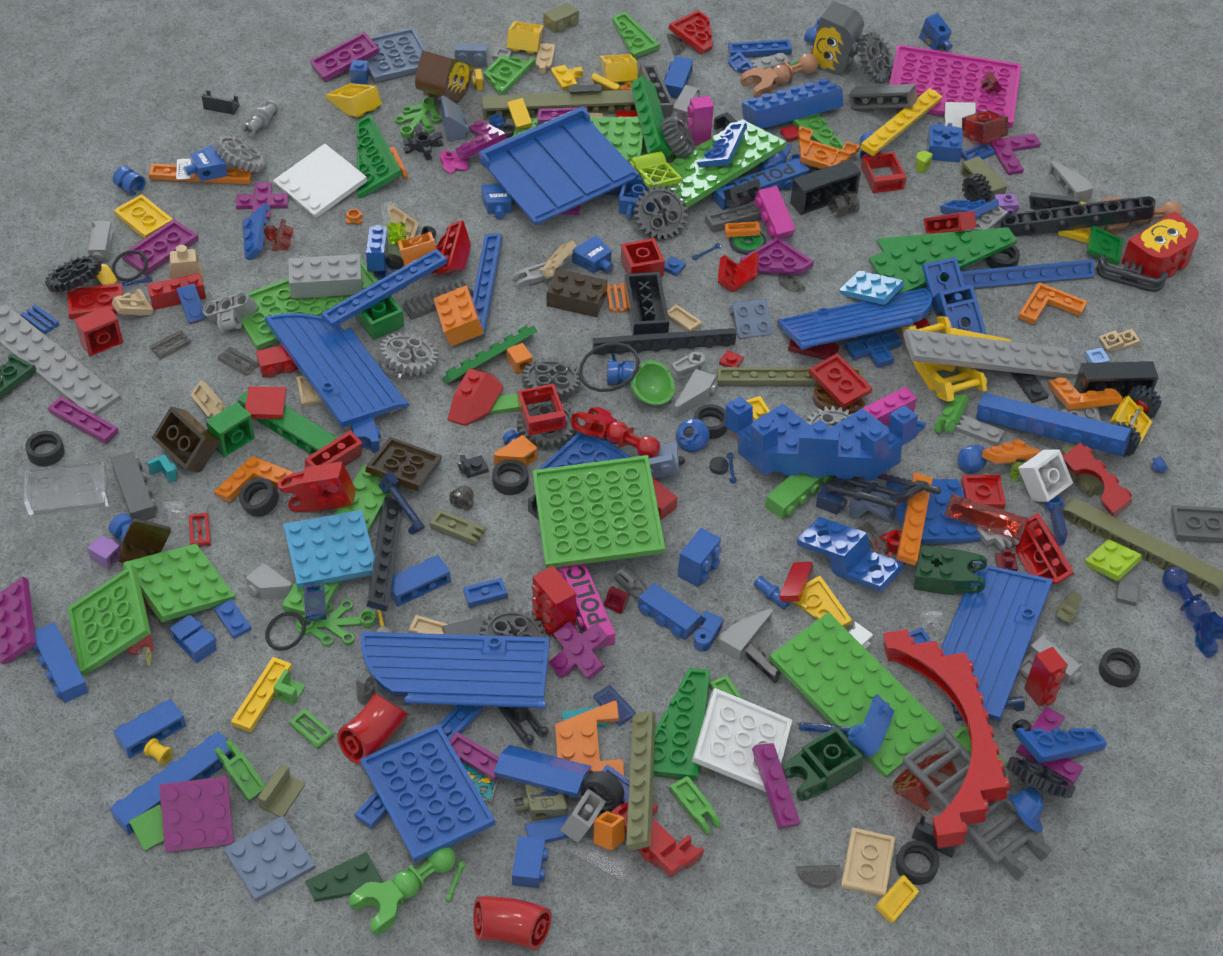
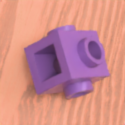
(1008, 202)

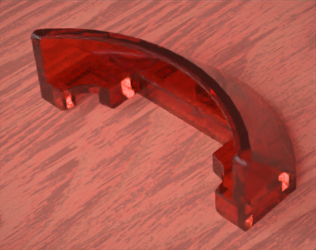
(986, 517)
(912, 789)

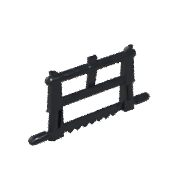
(897, 498)

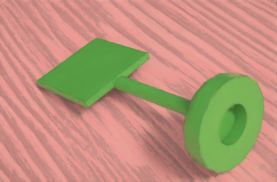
(149, 827)

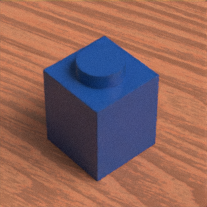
(359, 72)

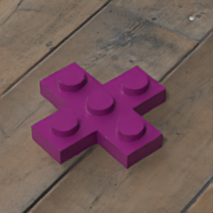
(262, 195)
(579, 650)

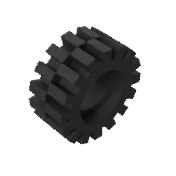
(977, 188)

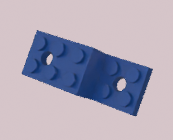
(953, 297)
(850, 554)

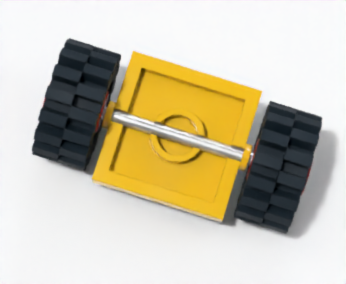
(1136, 413)

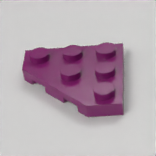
(781, 258)

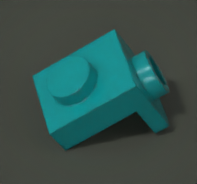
(162, 464)

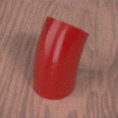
(370, 728)
(511, 921)

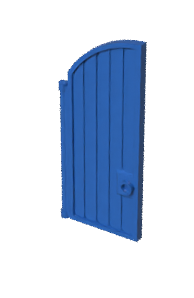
(856, 319)
(336, 367)
(997, 630)
(459, 668)

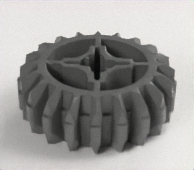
(677, 137)

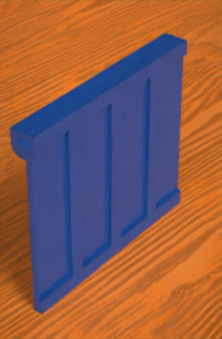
(557, 165)

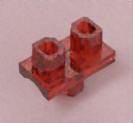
(275, 234)

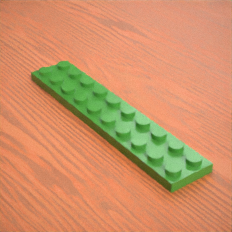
(368, 499)

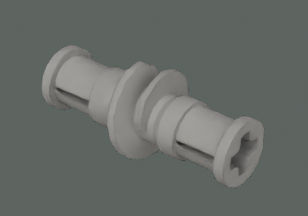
(260, 118)

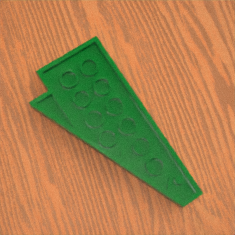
(905, 255)

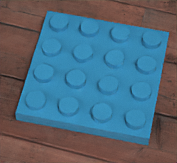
(329, 548)

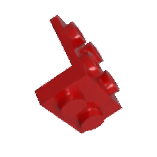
(735, 276)

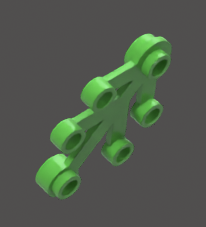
(427, 104)
(334, 622)

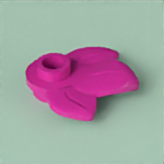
(452, 161)

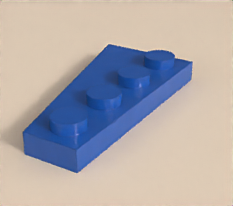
(725, 147)
(1060, 744)

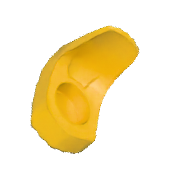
(106, 276)

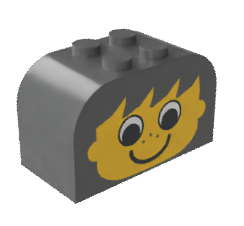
(837, 38)

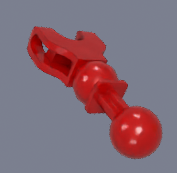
(617, 432)

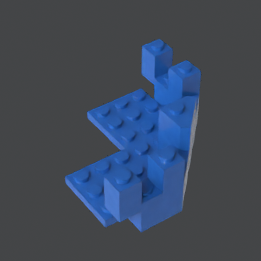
(848, 449)

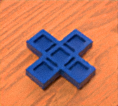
(875, 346)

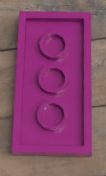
(340, 57)
(159, 245)
(16, 621)

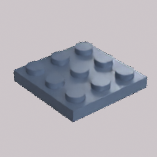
(269, 858)

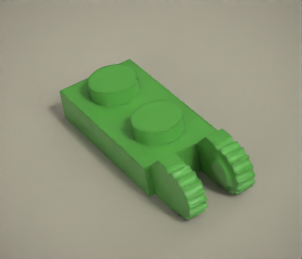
(951, 414)
(240, 771)
(694, 803)

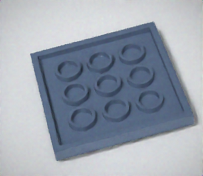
(397, 56)

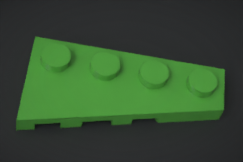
(634, 36)
(821, 132)

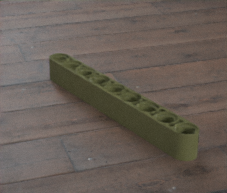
(1152, 549)

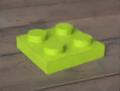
(1113, 560)

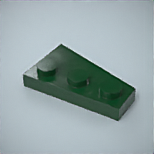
(14, 373)
(343, 878)

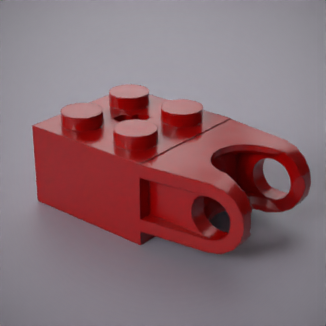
(319, 488)

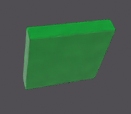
(1104, 243)

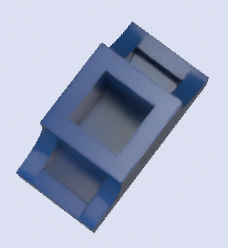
(367, 434)

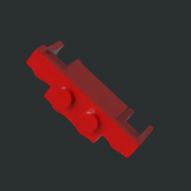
(663, 847)

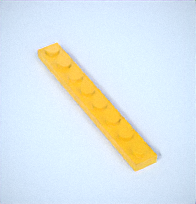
(900, 122)

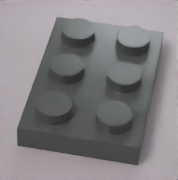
(1197, 523)

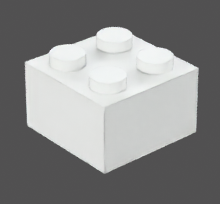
(1045, 475)

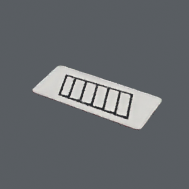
(180, 170)

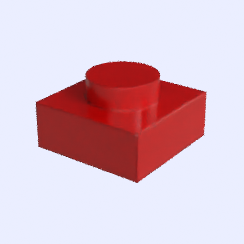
(731, 359)

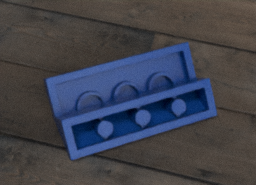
(542, 770)

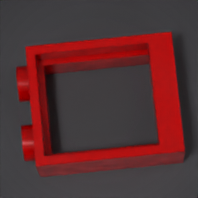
(883, 183)
(545, 422)

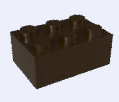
(577, 293)
(185, 439)

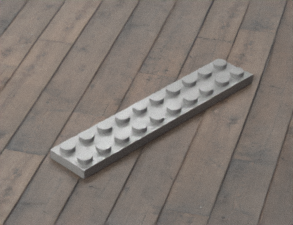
(989, 354)
(54, 364)

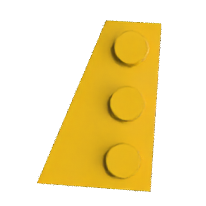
(819, 600)

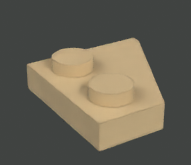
(397, 215)
(132, 304)

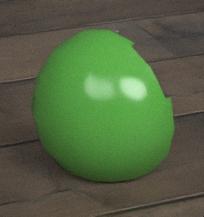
(653, 384)

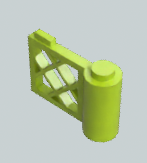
(653, 164)

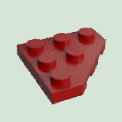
(694, 31)

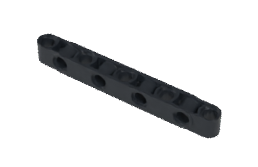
(1080, 216)

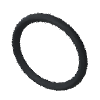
(138, 275)
(282, 648)

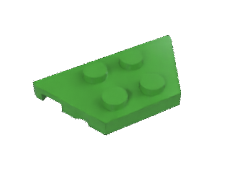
(507, 72)

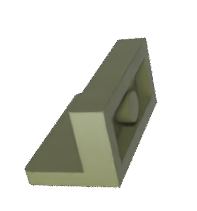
(280, 792)

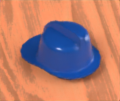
(1029, 807)

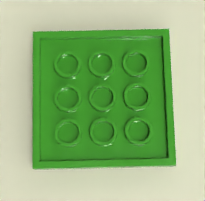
(180, 582)
(108, 620)

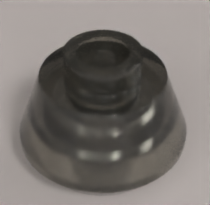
(462, 498)

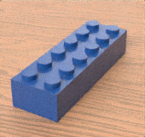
(792, 103)

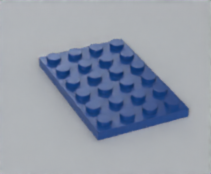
(427, 792)

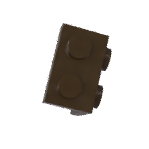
(142, 540)

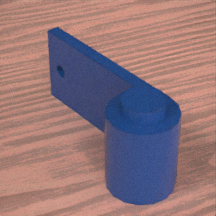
(871, 733)

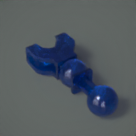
(1207, 623)

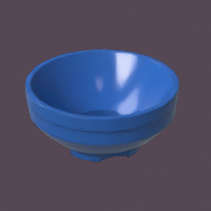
(698, 440)

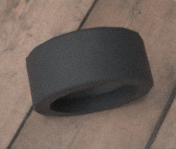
(1012, 251)
(714, 411)
(49, 458)
(510, 488)
(250, 489)
(1115, 679)
(608, 783)
(917, 847)

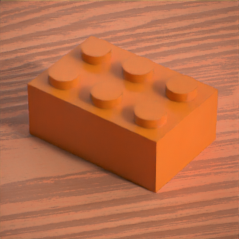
(458, 316)

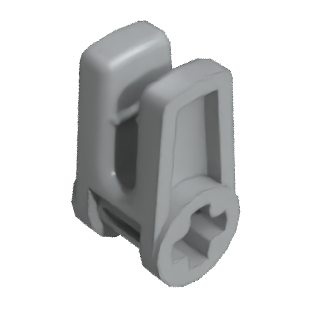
(686, 366)

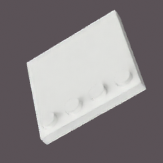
(320, 180)
(731, 732)

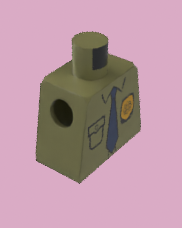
(541, 803)

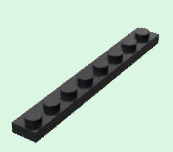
(670, 341)
(384, 555)

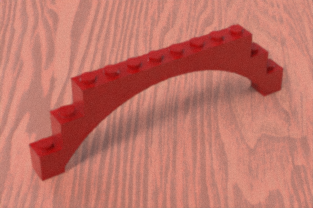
(985, 774)

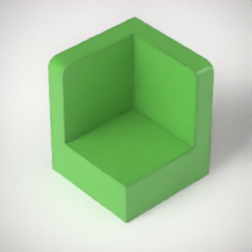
(287, 689)

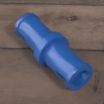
(771, 592)

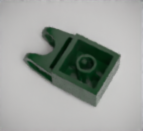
(948, 571)
(824, 764)

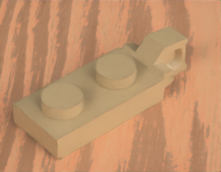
(545, 57)
(557, 258)
(207, 399)

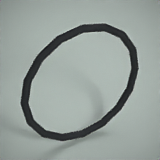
(615, 387)

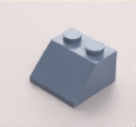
(453, 120)

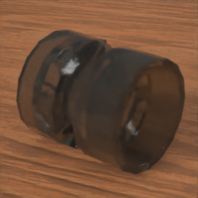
(844, 204)

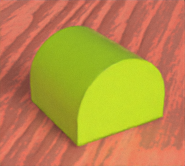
(923, 161)

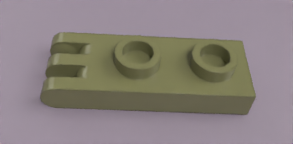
(457, 527)

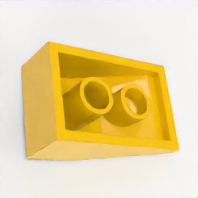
(524, 37)
(619, 68)
(355, 99)

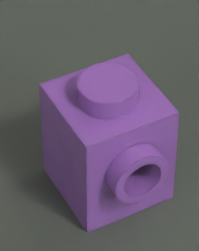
(104, 552)

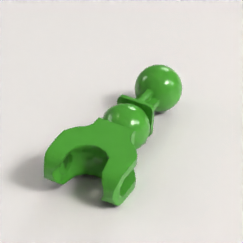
(405, 885)

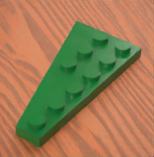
(374, 157)
(680, 727)

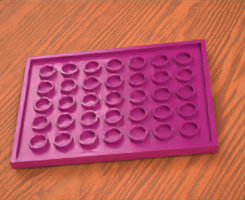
(957, 79)

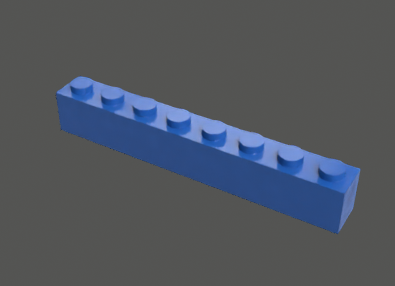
(1053, 424)

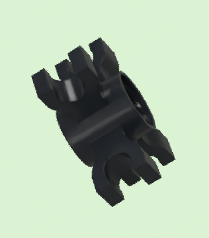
(423, 142)

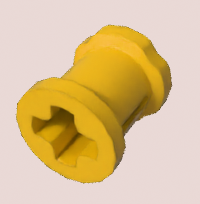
(158, 751)

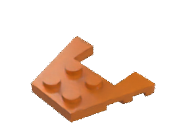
(822, 155)
(579, 738)

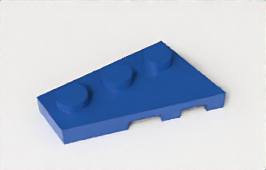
(979, 206)
(253, 233)

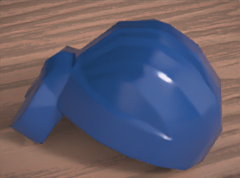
(775, 160)
(970, 459)

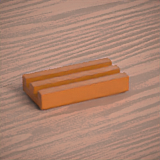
(742, 229)
(616, 288)

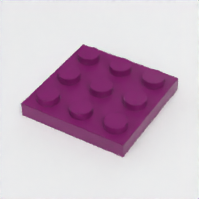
(196, 814)

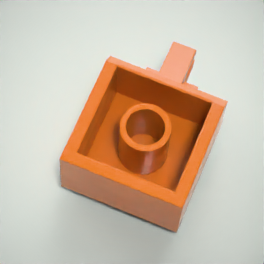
(416, 247)

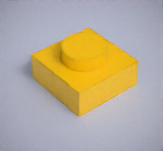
(477, 80)

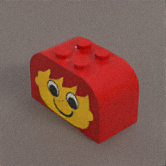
(1162, 246)

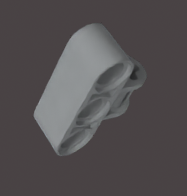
(229, 310)

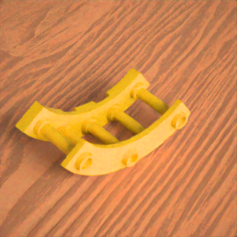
(944, 386)

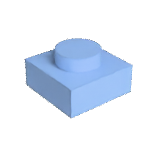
(1096, 356)

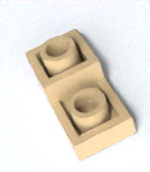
(1116, 341)

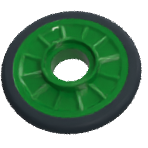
(742, 247)

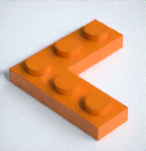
(1046, 295)
(1074, 400)
(250, 470)

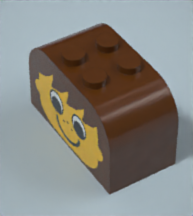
(442, 76)

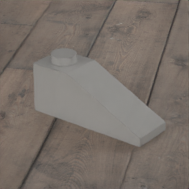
(1070, 182)
(695, 392)
(744, 633)

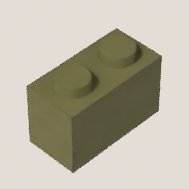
(561, 17)

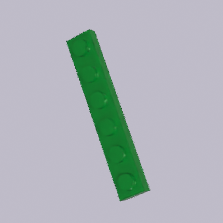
(481, 356)

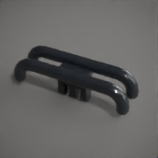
(1130, 276)
(516, 715)

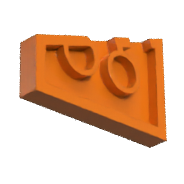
(1010, 452)

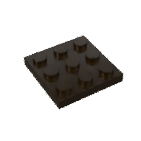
(406, 461)

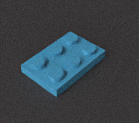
(871, 287)

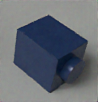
(830, 501)

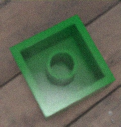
(381, 318)
(232, 428)

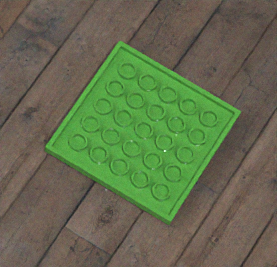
(598, 512)

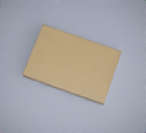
(868, 862)

